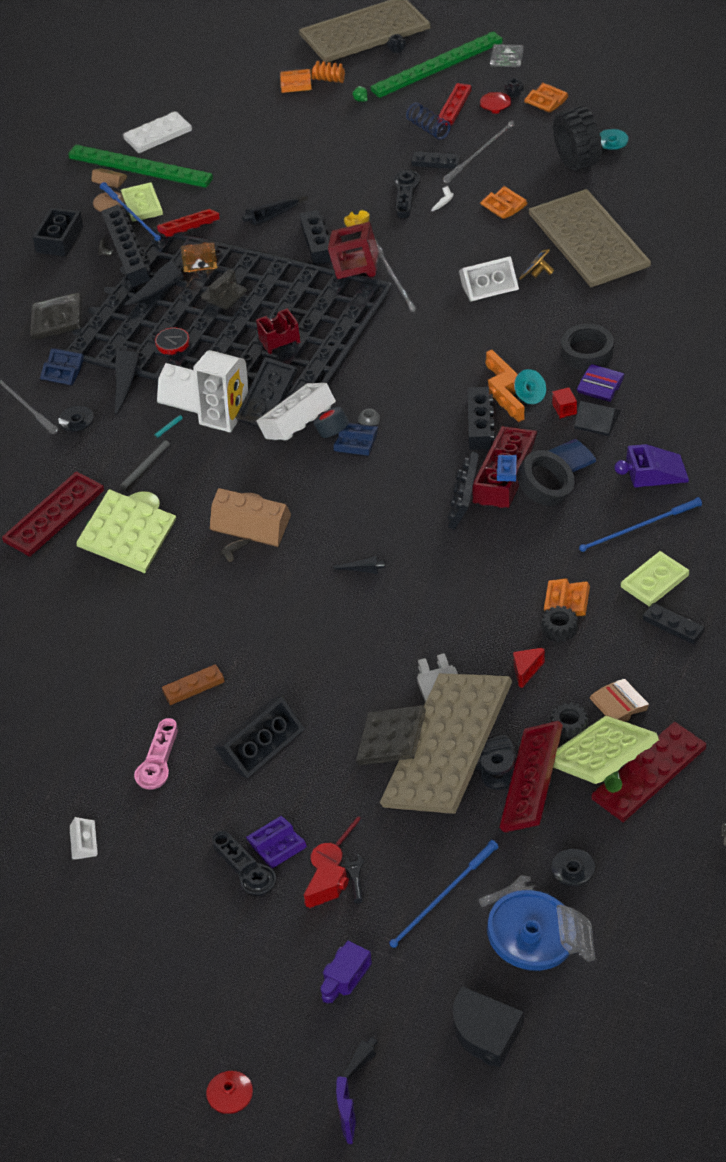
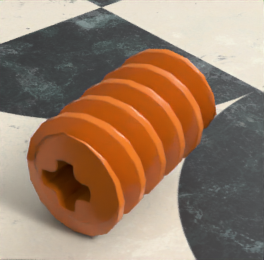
(328, 73)

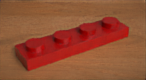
(455, 103)
(187, 222)

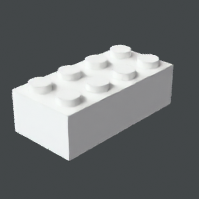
(296, 411)

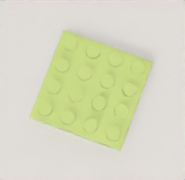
(126, 531)
(603, 749)

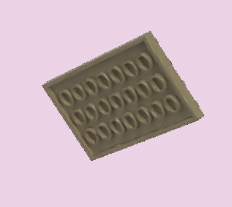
(363, 29)
(589, 238)
(450, 743)

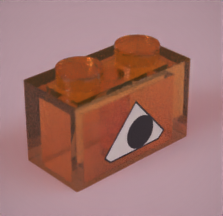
(199, 257)

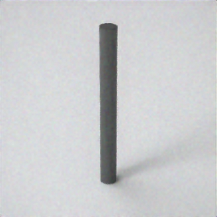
(152, 457)

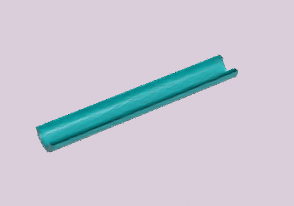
(168, 426)

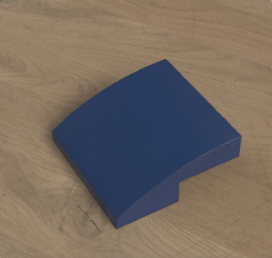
(62, 367)
(356, 439)
(574, 454)

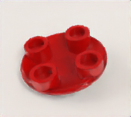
(495, 102)

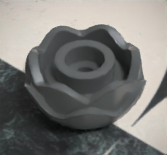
(369, 417)

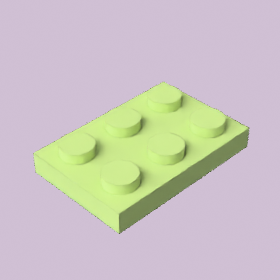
(142, 201)
(655, 578)

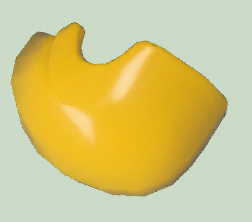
(352, 219)

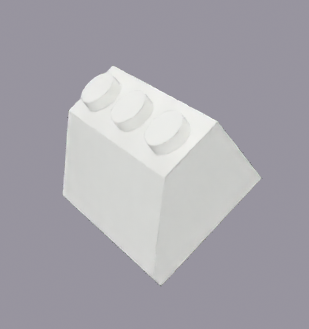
(489, 279)
(177, 388)

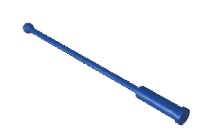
(104, 186)
(676, 510)
(492, 845)

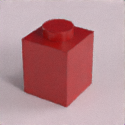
(564, 402)

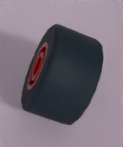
(331, 422)

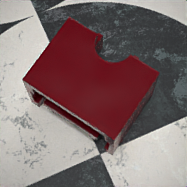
(278, 331)

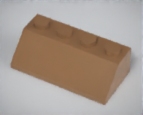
(249, 517)

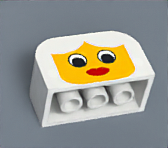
(220, 389)

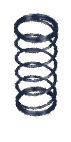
(434, 127)

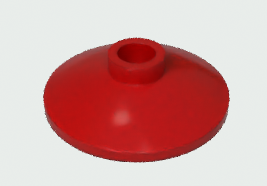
(229, 1100)

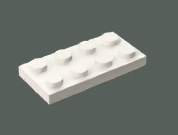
(157, 132)

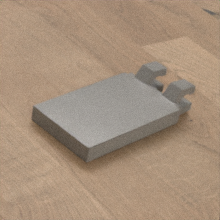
(427, 678)

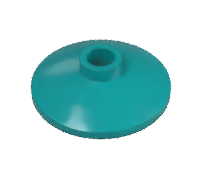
(613, 139)
(535, 384)

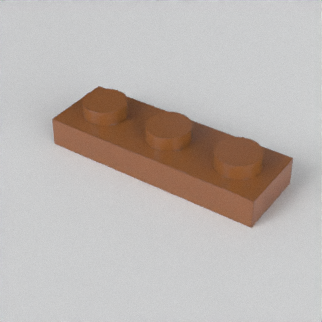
(193, 684)

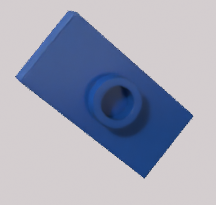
(506, 468)

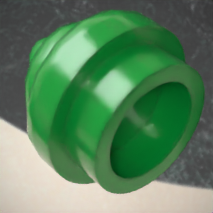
(360, 94)

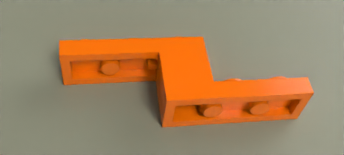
(503, 385)

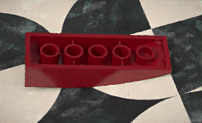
(485, 486)

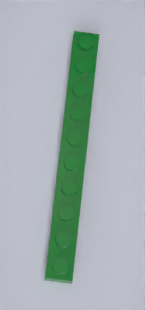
(436, 64)
(141, 166)

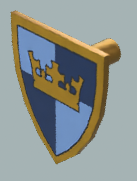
(542, 265)

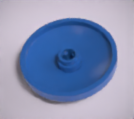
(526, 930)

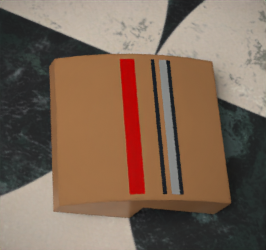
(619, 700)

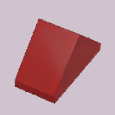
(527, 664)

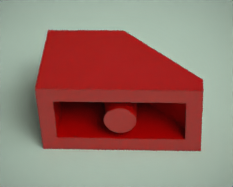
(325, 884)

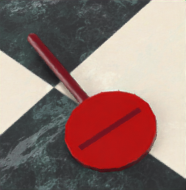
(331, 852)

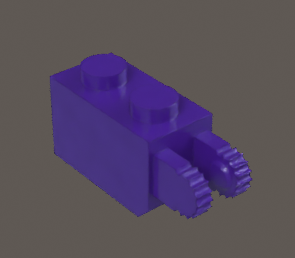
(345, 971)

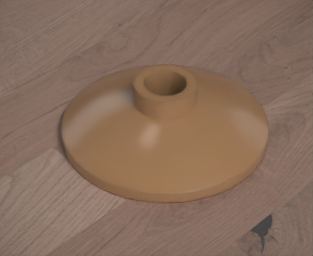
(104, 201)

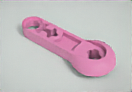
(157, 757)

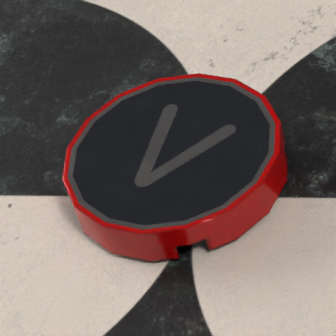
(172, 340)

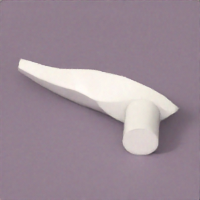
(448, 196)

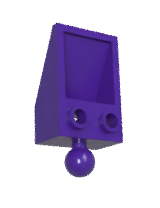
(652, 466)

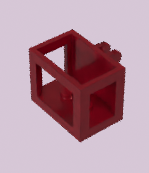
(358, 261)

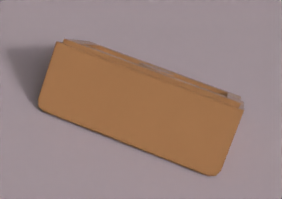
(112, 178)

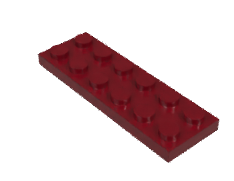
(52, 513)
(650, 771)
(531, 777)

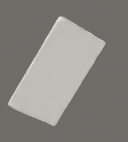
(83, 838)

